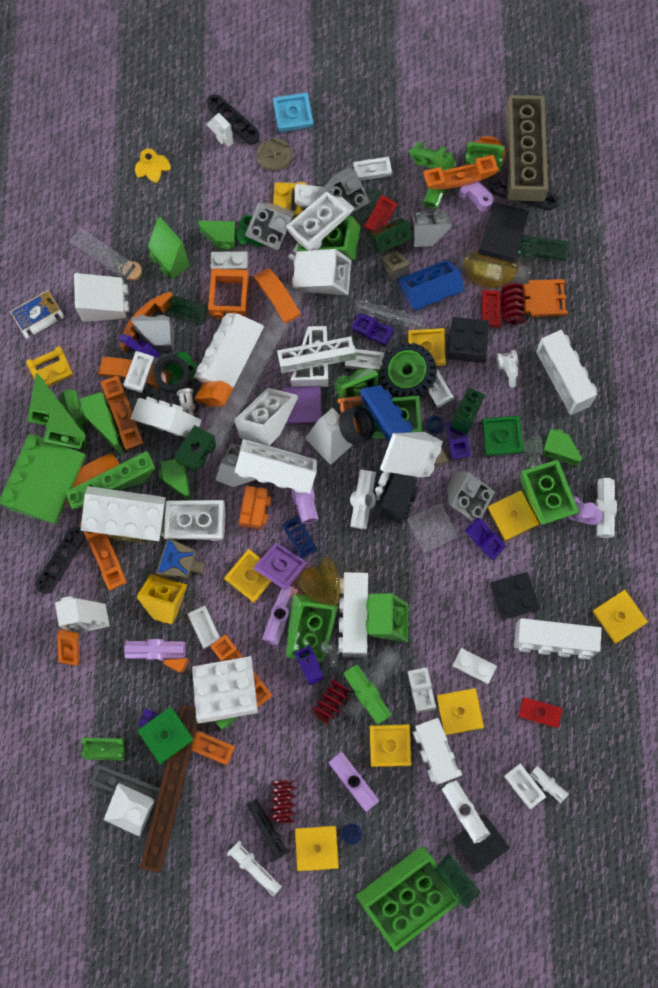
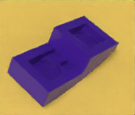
(369, 328)
(140, 346)
(457, 443)
(485, 538)

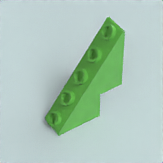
(48, 411)
(126, 475)

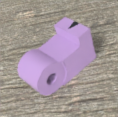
(477, 194)
(587, 513)

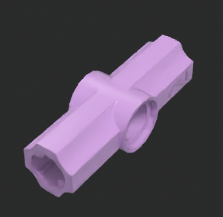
(305, 506)
(276, 626)
(155, 649)
(362, 792)

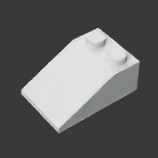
(266, 416)
(412, 454)

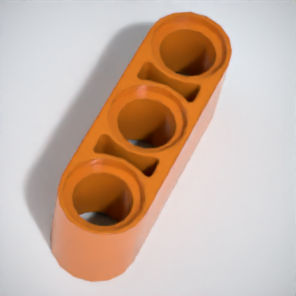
(214, 393)

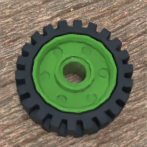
(407, 357)

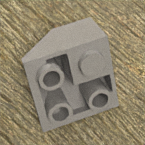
(348, 185)
(269, 224)
(429, 227)
(156, 331)
(226, 471)
(469, 495)

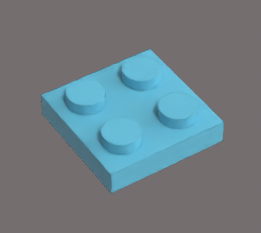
(293, 112)

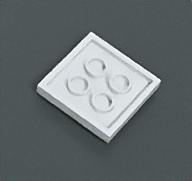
(224, 689)

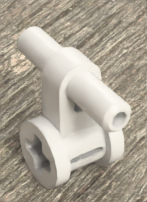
(509, 363)

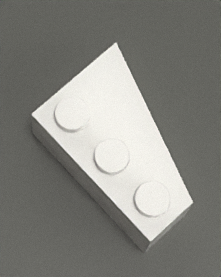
(81, 615)

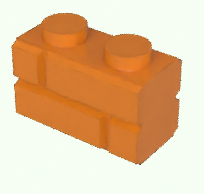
(254, 508)

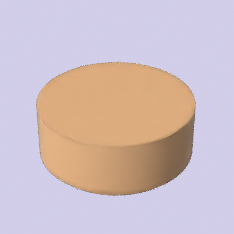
(136, 273)

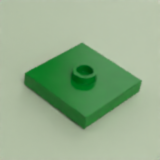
(502, 435)
(165, 735)

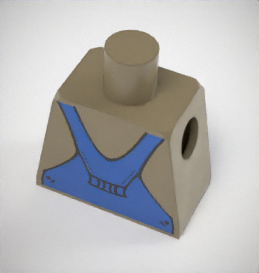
(179, 561)

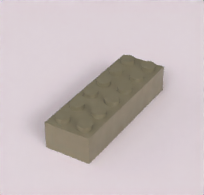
(526, 148)

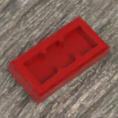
(380, 214)
(491, 307)
(540, 712)

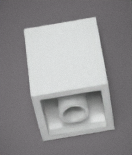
(322, 272)
(100, 297)

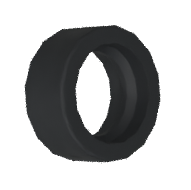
(171, 359)
(347, 428)

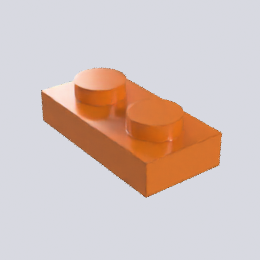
(68, 647)
(213, 748)

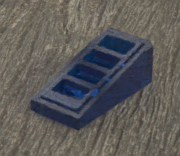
(307, 546)

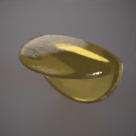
(489, 271)
(322, 582)

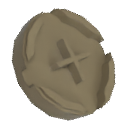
(274, 154)

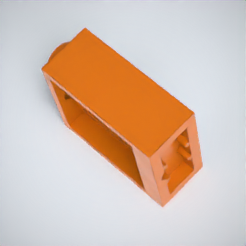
(228, 276)

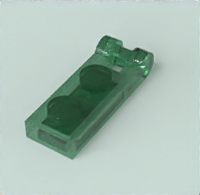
(543, 247)
(457, 881)

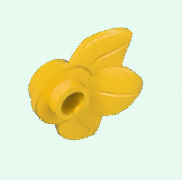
(153, 167)

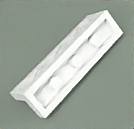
(316, 358)

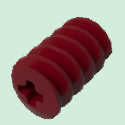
(512, 304)
(330, 702)
(282, 801)

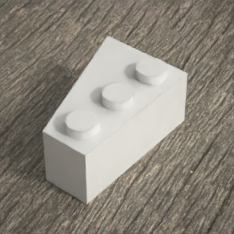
(317, 375)
(164, 417)
(436, 751)

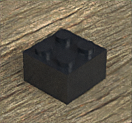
(468, 339)
(398, 498)

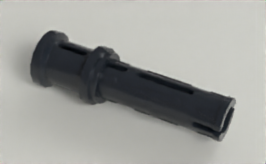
(273, 839)

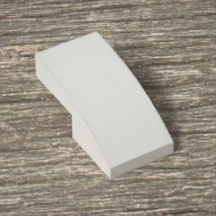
(421, 690)

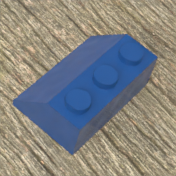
(431, 284)
(383, 411)

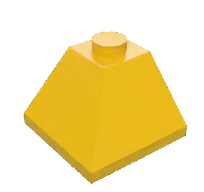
(162, 598)

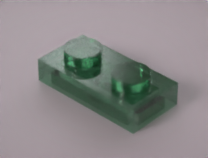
(188, 310)

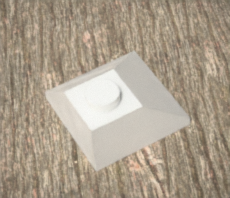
(327, 437)
(129, 809)

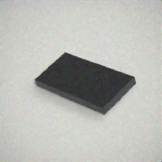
(503, 232)

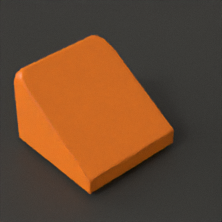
(177, 665)

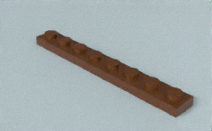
(169, 798)

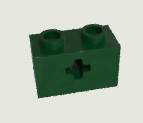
(391, 235)
(467, 411)
(194, 440)

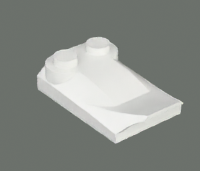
(319, 220)
(194, 520)

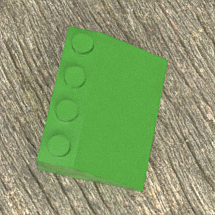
(41, 479)
(407, 898)

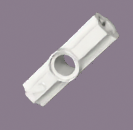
(363, 499)
(607, 505)
(471, 822)

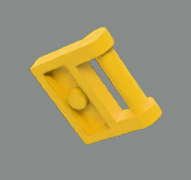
(283, 196)
(54, 372)

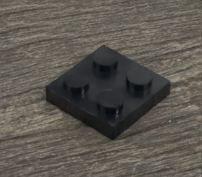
(514, 596)
(483, 852)

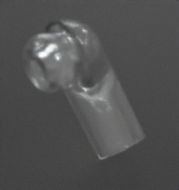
(332, 651)

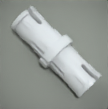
(549, 784)

